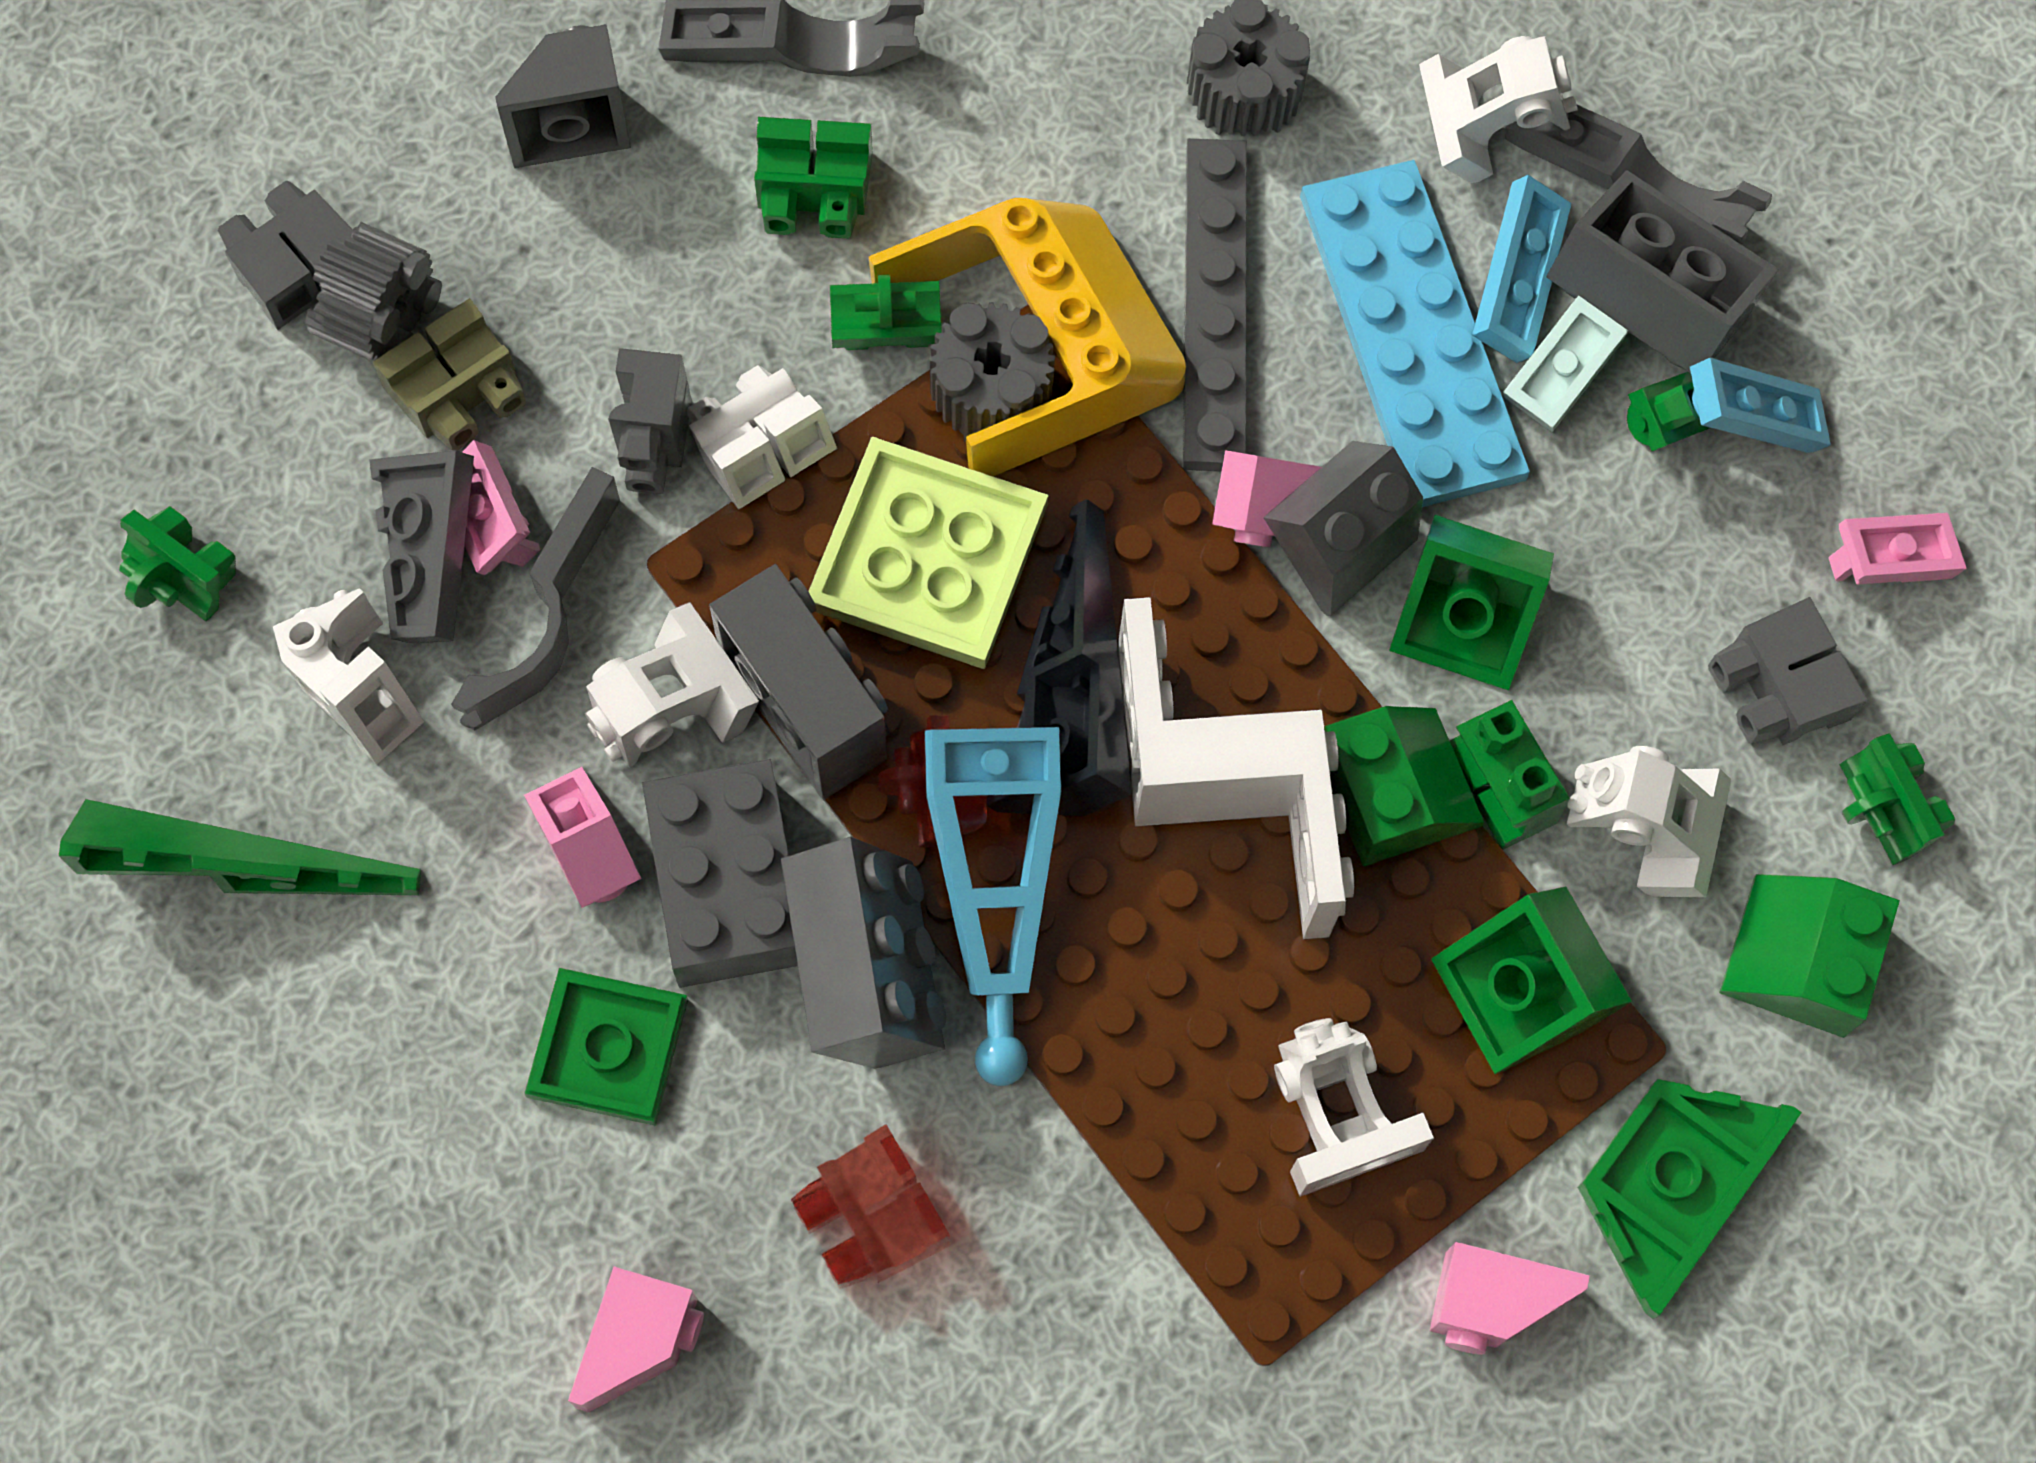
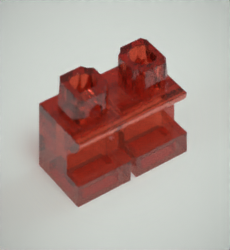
(881, 1207)

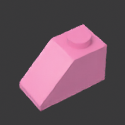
(1251, 489)
(583, 838)
(1496, 1296)
(634, 1337)

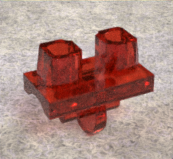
(909, 783)

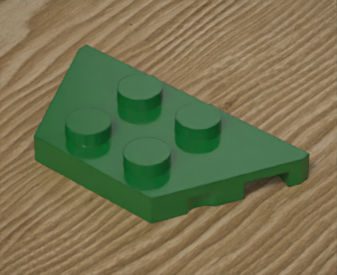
(1677, 1179)

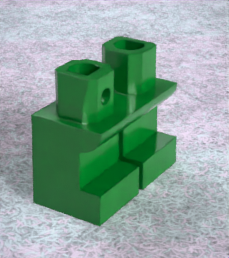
(786, 178)
(1503, 755)

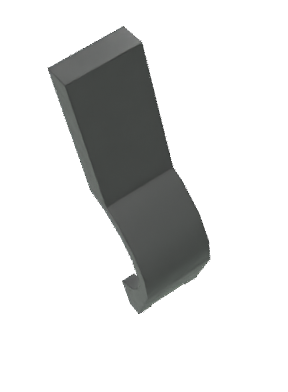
(781, 33)
(1605, 149)
(552, 574)

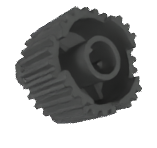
(1247, 69)
(371, 292)
(990, 366)

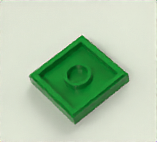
(606, 1046)

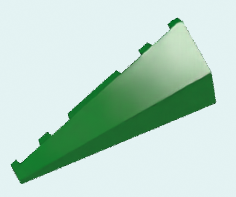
(137, 842)

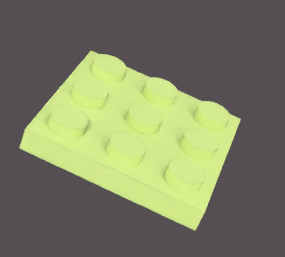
(927, 552)

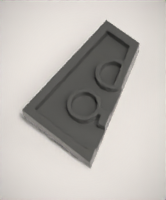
(426, 532)

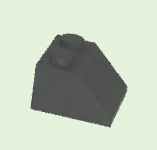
(564, 100)
(1348, 521)

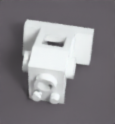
(1531, 97)
(317, 654)
(634, 714)
(1641, 802)
(1326, 1056)

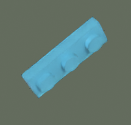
(1517, 275)
(1759, 406)

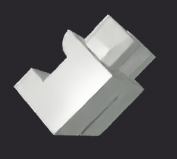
(758, 432)

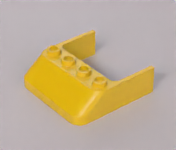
(1085, 297)

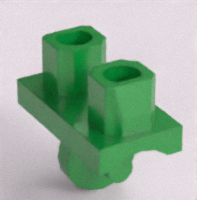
(885, 314)
(1664, 412)
(167, 570)
(1891, 800)

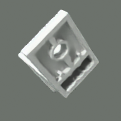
(1233, 770)

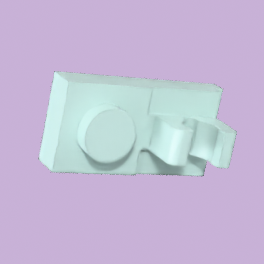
(1565, 363)

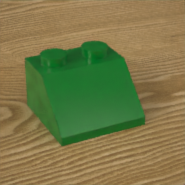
(1472, 602)
(1400, 782)
(1810, 950)
(1530, 978)

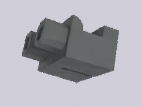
(281, 254)
(653, 419)
(1791, 675)

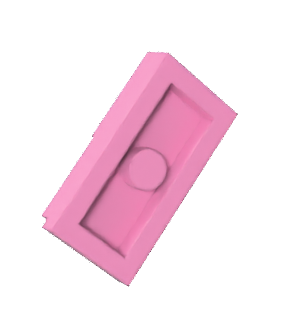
(494, 521)
(1898, 549)

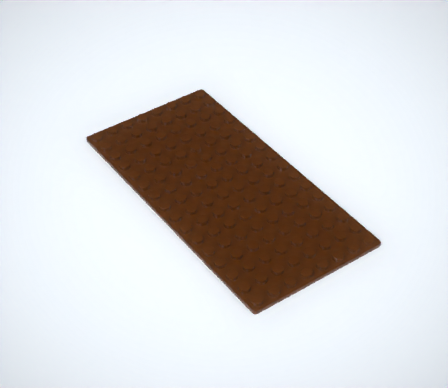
(1181, 946)

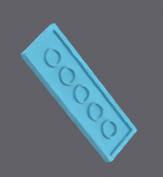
(1413, 332)

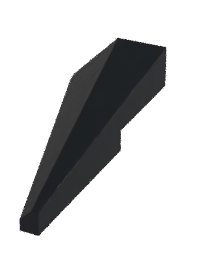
(1076, 679)

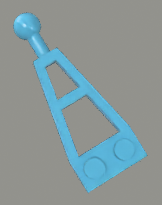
(995, 764)

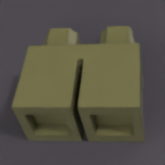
(471, 372)

